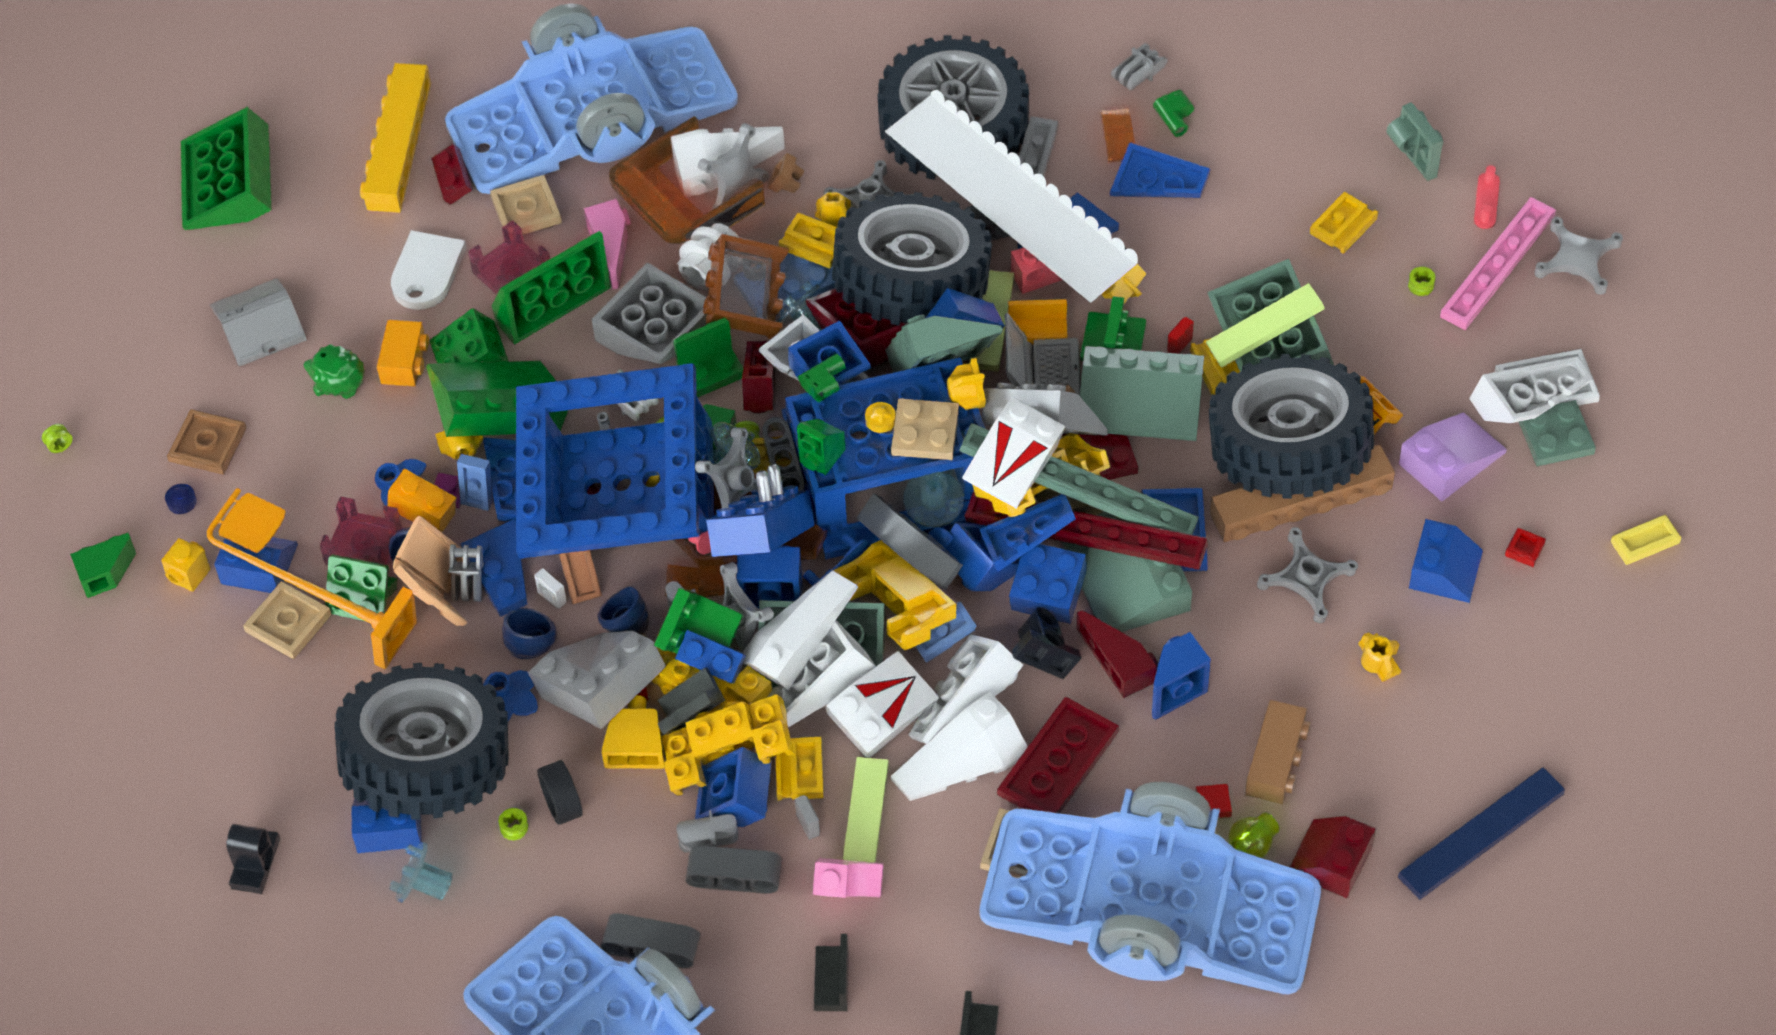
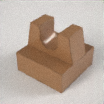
(783, 175)

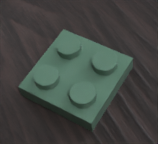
(1558, 435)

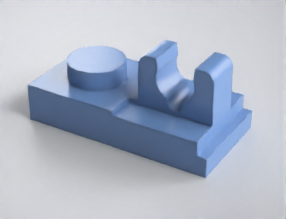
(474, 482)
(947, 634)

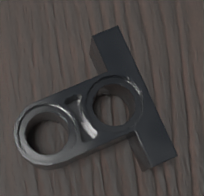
(1044, 646)
(251, 855)

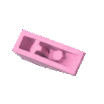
(612, 223)

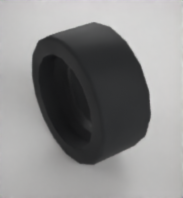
(559, 792)

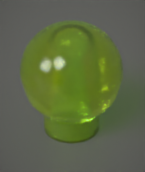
(1254, 834)

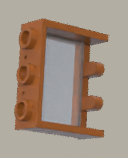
(745, 284)

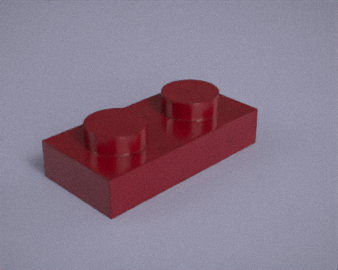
(451, 174)

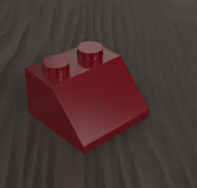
(1335, 852)

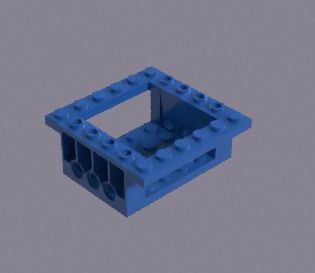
(869, 460)
(558, 469)

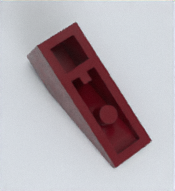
(757, 380)
(1118, 654)

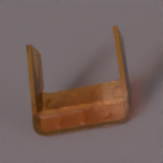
(663, 204)

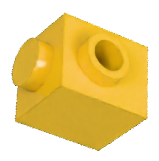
(186, 564)

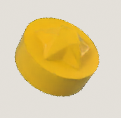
(880, 417)

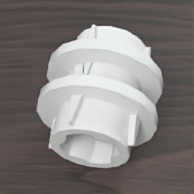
(694, 254)

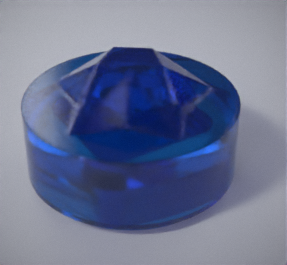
(180, 498)

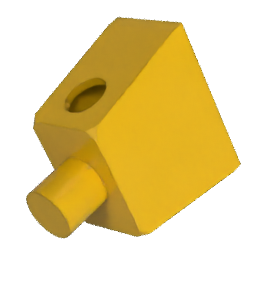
(633, 738)

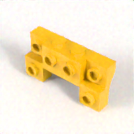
(1071, 450)
(903, 590)
(748, 687)
(722, 732)

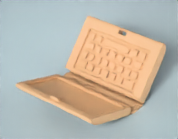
(425, 565)

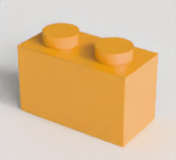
(402, 353)
(421, 498)

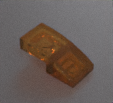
(1117, 133)
(705, 579)

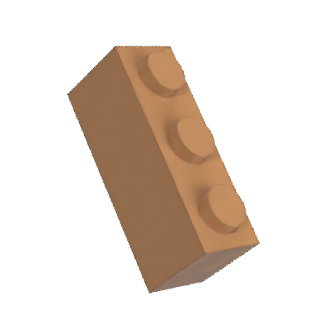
(1277, 752)

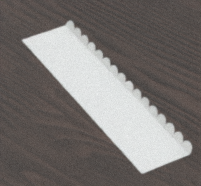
(1013, 196)

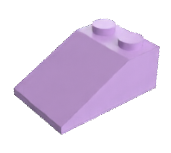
(1449, 454)

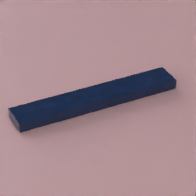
(1481, 833)

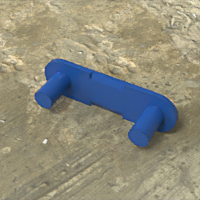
(855, 551)

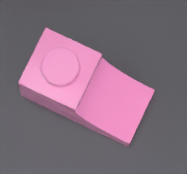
(847, 878)

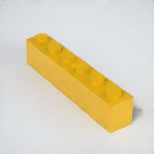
(396, 137)

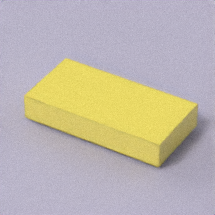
(1645, 539)

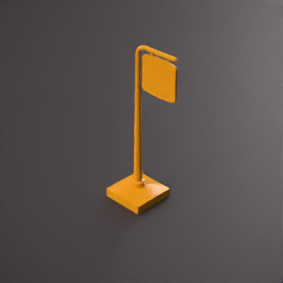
(255, 522)

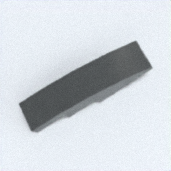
(909, 541)

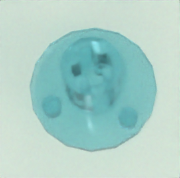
(799, 308)
(723, 441)
(933, 499)
(421, 876)

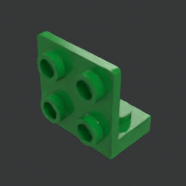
(469, 340)
(711, 354)
(699, 615)

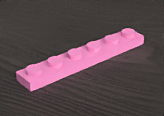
(1497, 263)

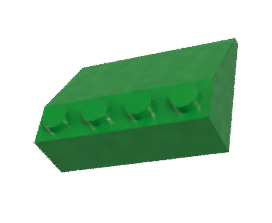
(226, 172)
(552, 289)
(482, 395)

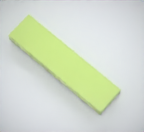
(999, 293)
(1265, 325)
(866, 809)

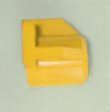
(832, 207)
(1127, 285)
(966, 386)
(458, 445)
(1378, 655)

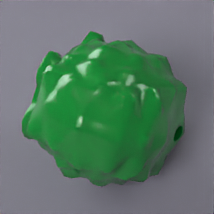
(335, 371)

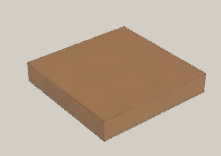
(206, 441)

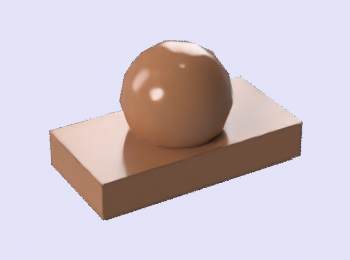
(580, 576)

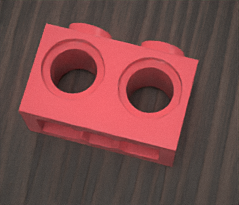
(1030, 272)

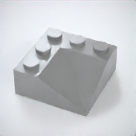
(649, 316)
(1054, 402)
(597, 674)

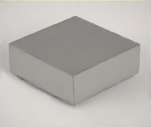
(807, 817)

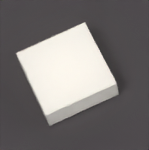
(550, 588)

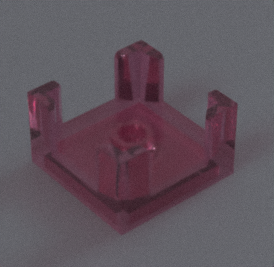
(507, 260)
(360, 534)

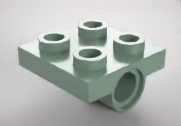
(1417, 140)

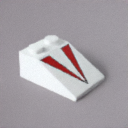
(1014, 452)
(881, 704)

